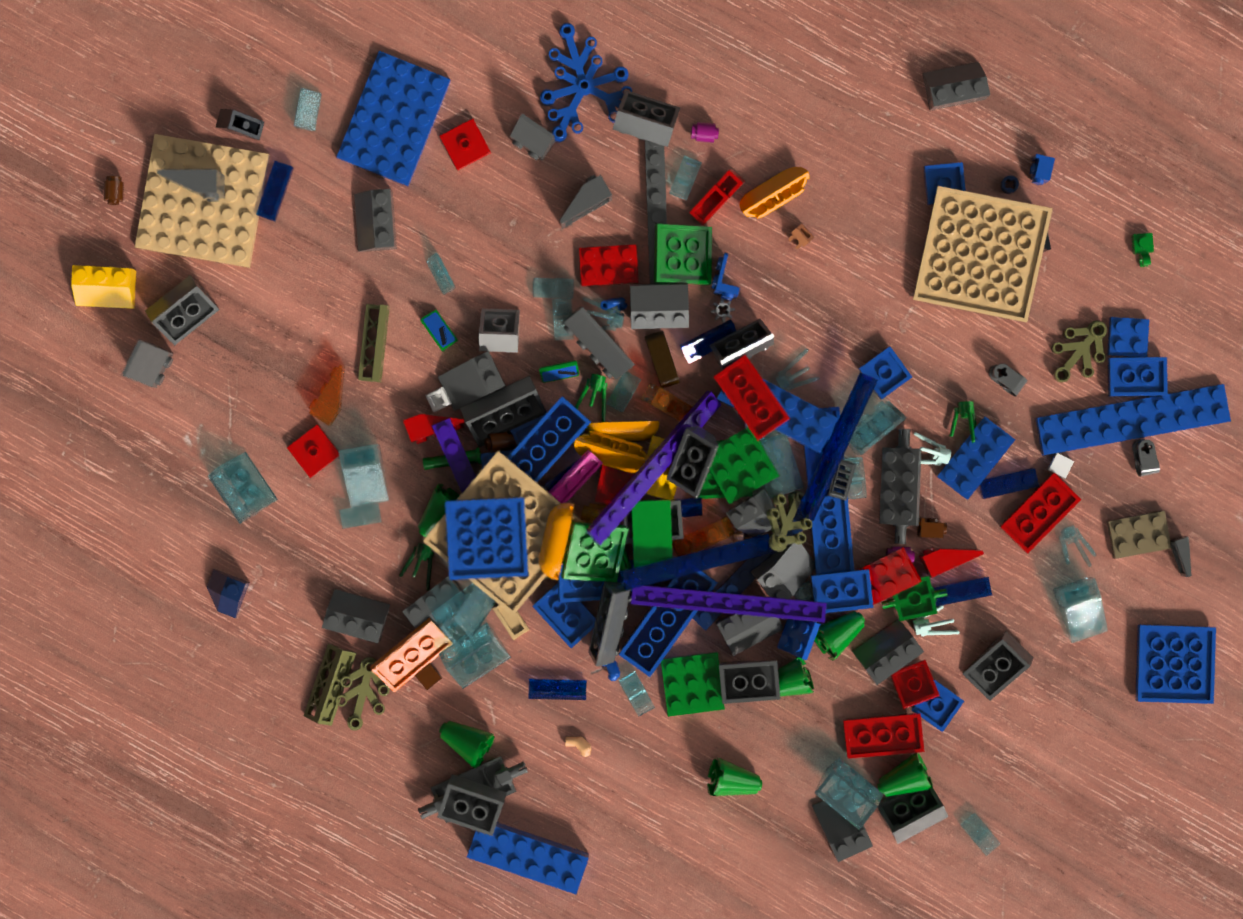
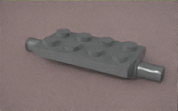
(900, 486)
(491, 773)

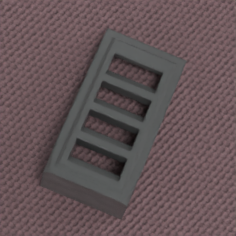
(843, 496)
(1181, 553)

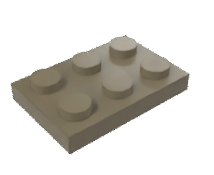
(1139, 534)

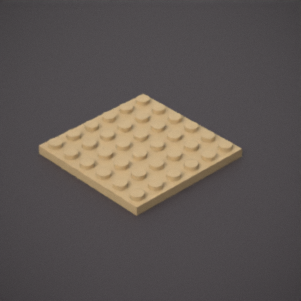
(187, 224)
(982, 254)
(505, 480)

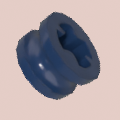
(1009, 179)

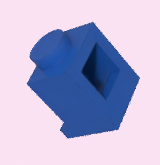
(1041, 169)

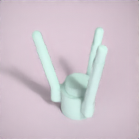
(940, 453)
(922, 626)

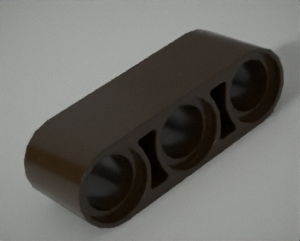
(662, 359)

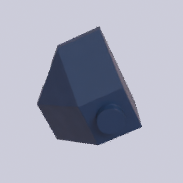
(227, 592)

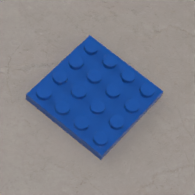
(486, 538)
(1175, 664)

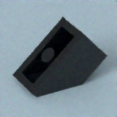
(239, 124)

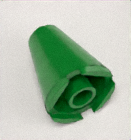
(436, 508)
(839, 633)
(795, 678)
(467, 741)
(906, 777)
(731, 779)

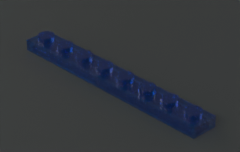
(836, 446)
(696, 562)

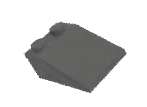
(203, 182)
(589, 198)
(148, 364)
(472, 380)
(784, 571)
(998, 666)
(749, 681)
(841, 834)

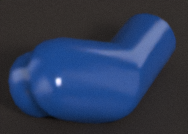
(613, 302)
(613, 671)

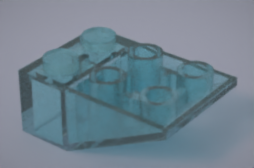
(364, 475)
(1081, 609)
(463, 614)

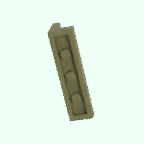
(380, 343)
(331, 686)

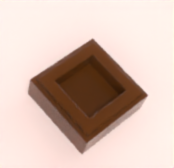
(428, 676)

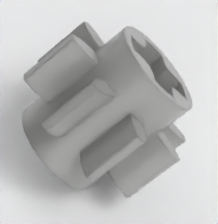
(721, 305)

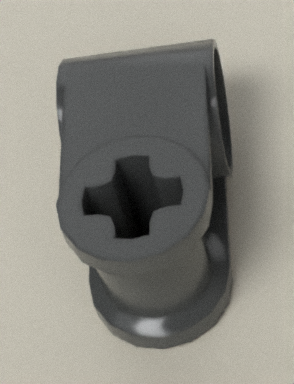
(1010, 380)
(1146, 460)

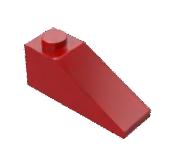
(943, 559)

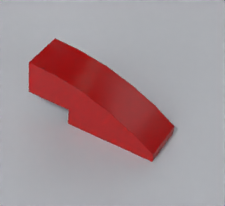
(717, 197)

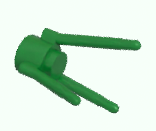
(595, 383)
(965, 410)

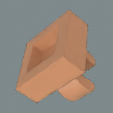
(801, 235)

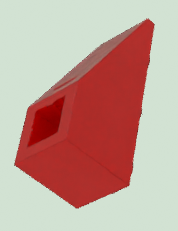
(421, 427)

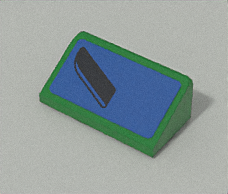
(439, 330)
(559, 371)

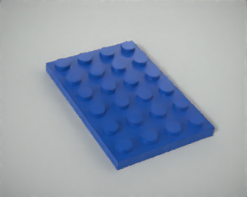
(393, 118)

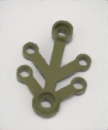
(1082, 349)
(779, 540)
(362, 690)

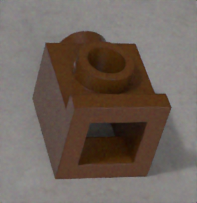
(931, 528)

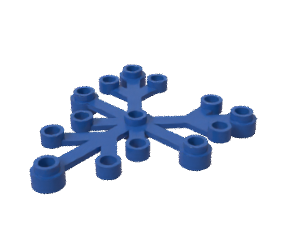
(577, 63)

